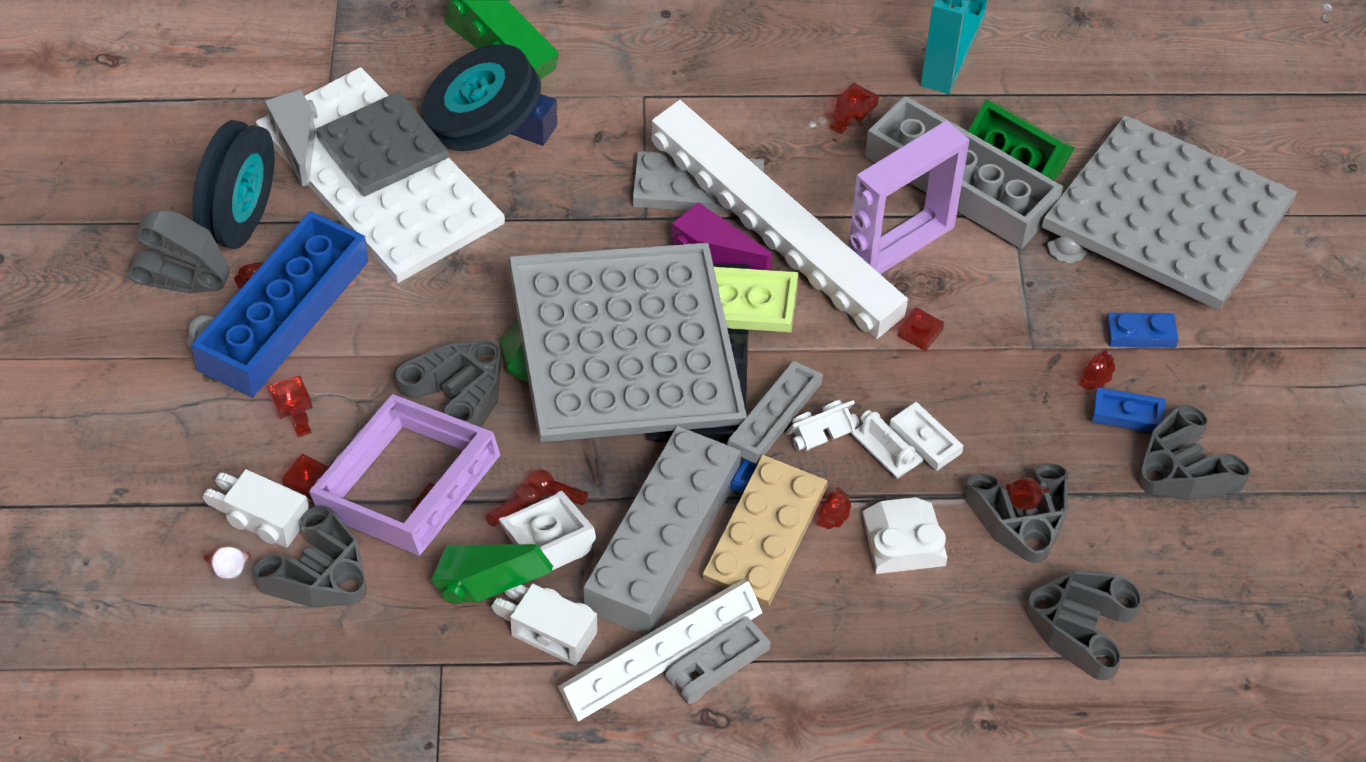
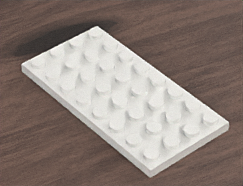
(409, 220)

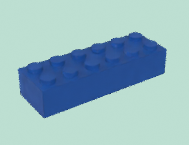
(280, 304)

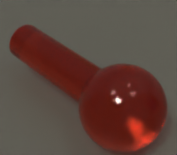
(547, 485)
(524, 496)

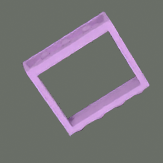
(938, 150)
(434, 511)

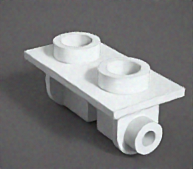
(810, 428)
(886, 445)

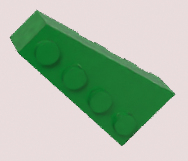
(501, 23)

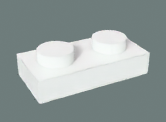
(926, 436)

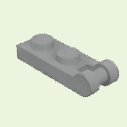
(718, 659)

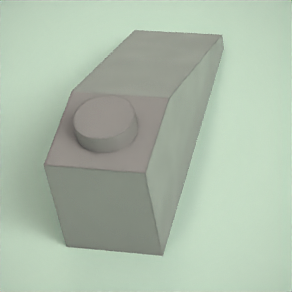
(294, 128)

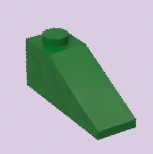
(484, 571)

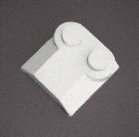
(554, 527)
(904, 535)

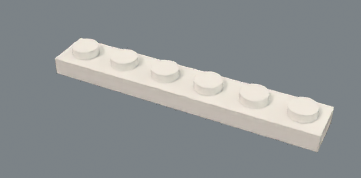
(658, 650)

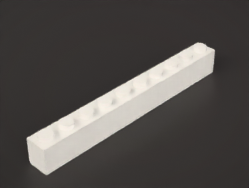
(779, 220)

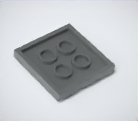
(382, 143)

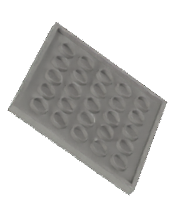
(1170, 211)
(625, 342)

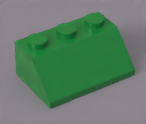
(1021, 139)

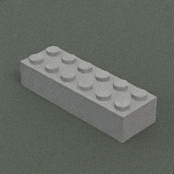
(995, 186)
(662, 531)

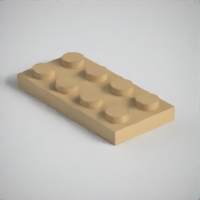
(766, 528)

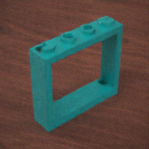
(950, 41)

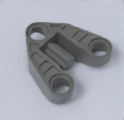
(181, 257)
(455, 369)
(1183, 465)
(998, 517)
(319, 573)
(1072, 619)

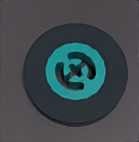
(481, 97)
(234, 182)

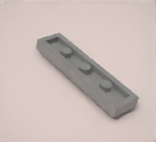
(775, 411)

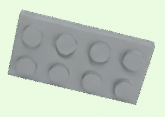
(666, 186)

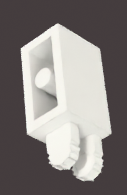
(259, 506)
(549, 621)

